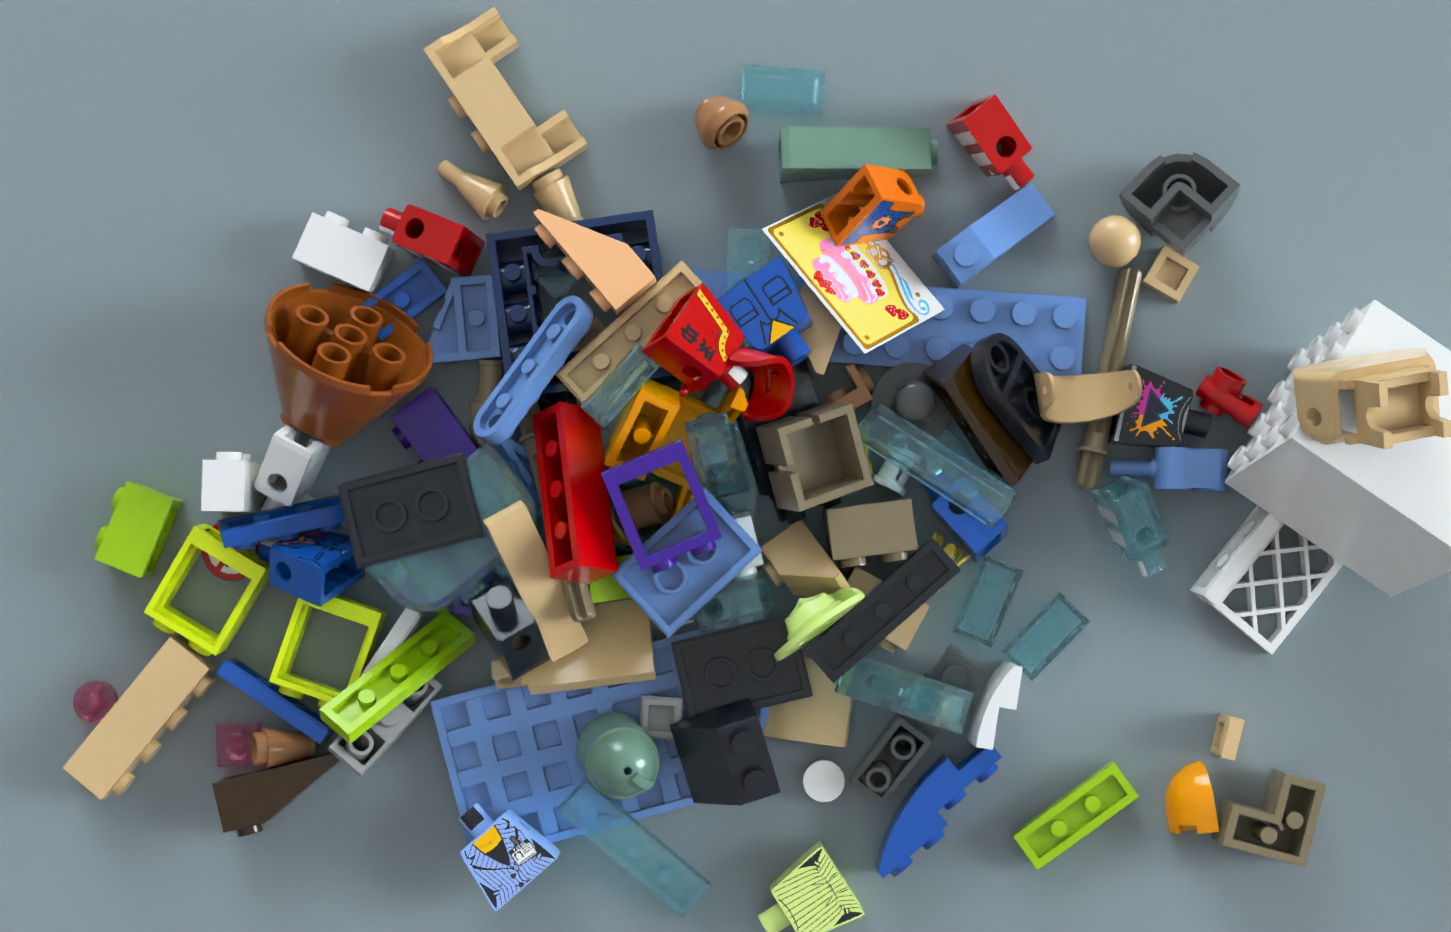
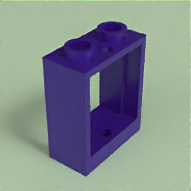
(643, 464)

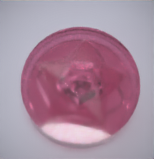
(94, 700)

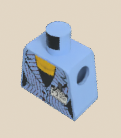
(504, 853)

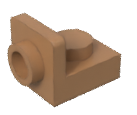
(862, 387)

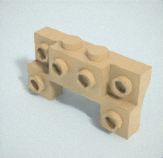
(480, 92)

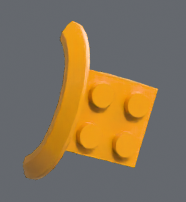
(657, 418)

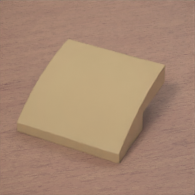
(813, 719)

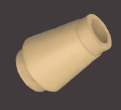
(557, 195)

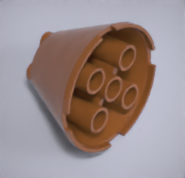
(332, 364)

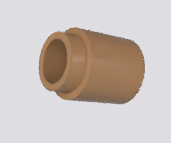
(647, 504)

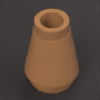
(280, 747)

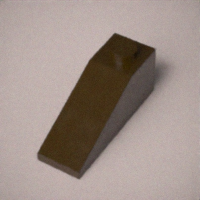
(260, 795)

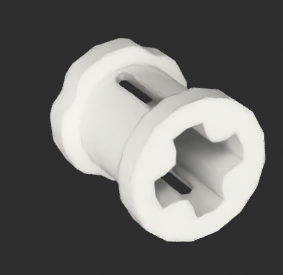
(891, 478)

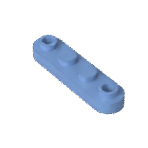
(533, 370)

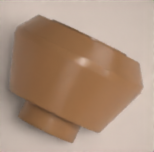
(721, 122)

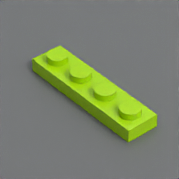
(397, 676)

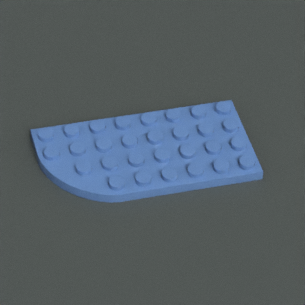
(522, 747)

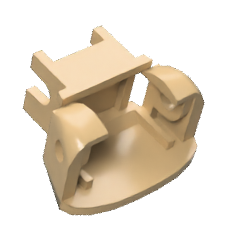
(1392, 398)

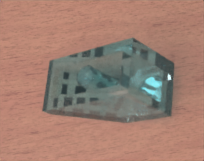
(716, 454)

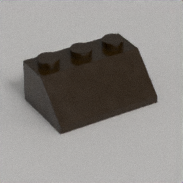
(987, 435)

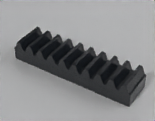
(882, 610)

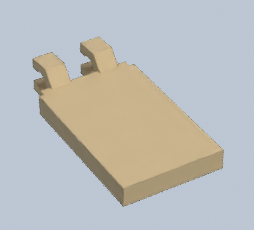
(616, 653)

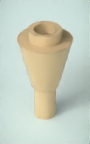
(484, 195)

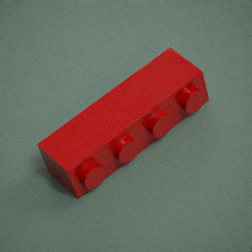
(574, 494)

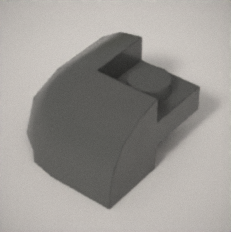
(1180, 198)

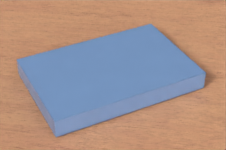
(683, 589)

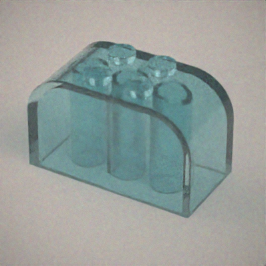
(454, 574)

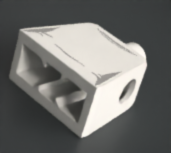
(290, 467)

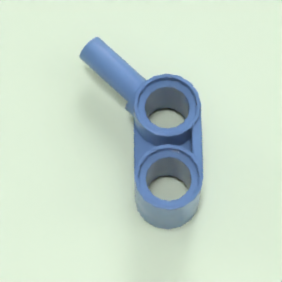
(1180, 469)

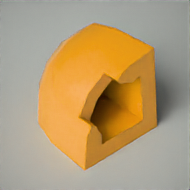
(1191, 801)

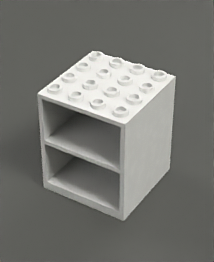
(1357, 502)

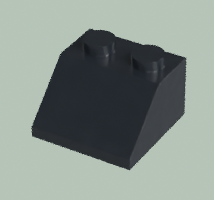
(725, 756)

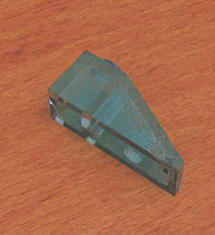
(907, 694)

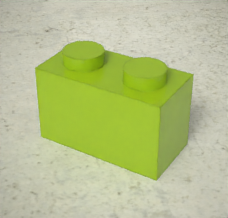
(137, 529)

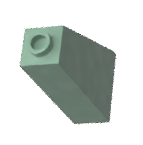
(840, 152)

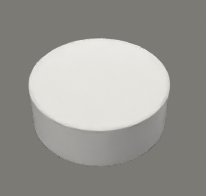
(823, 780)

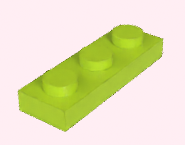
(1074, 815)

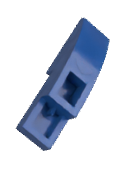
(917, 816)

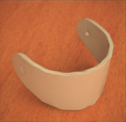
(1086, 396)

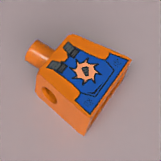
(872, 206)

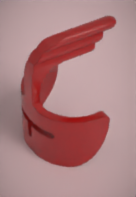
(765, 402)

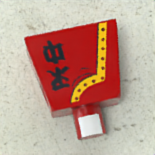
(698, 341)

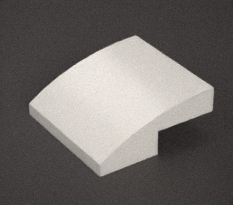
(999, 691)

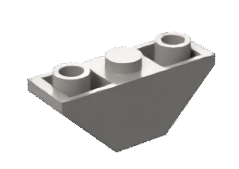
(379, 738)

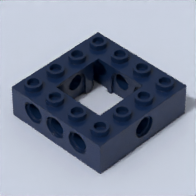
(518, 293)

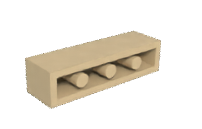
(140, 718)

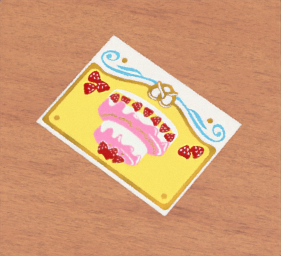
(859, 284)

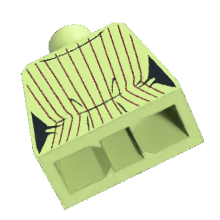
(811, 896)

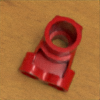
(1223, 394)

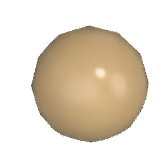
(1114, 241)

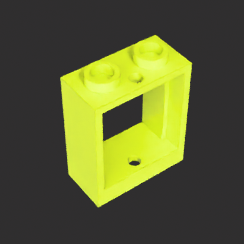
(173, 620)
(295, 685)

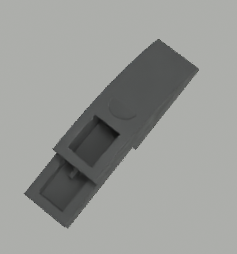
(907, 739)

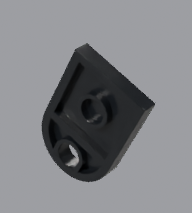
(1008, 388)

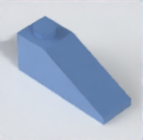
(992, 235)

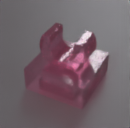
(234, 743)

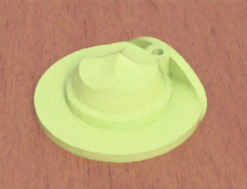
(815, 616)

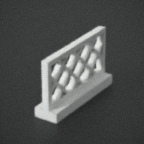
(1237, 560)

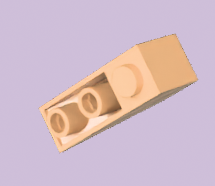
(605, 263)

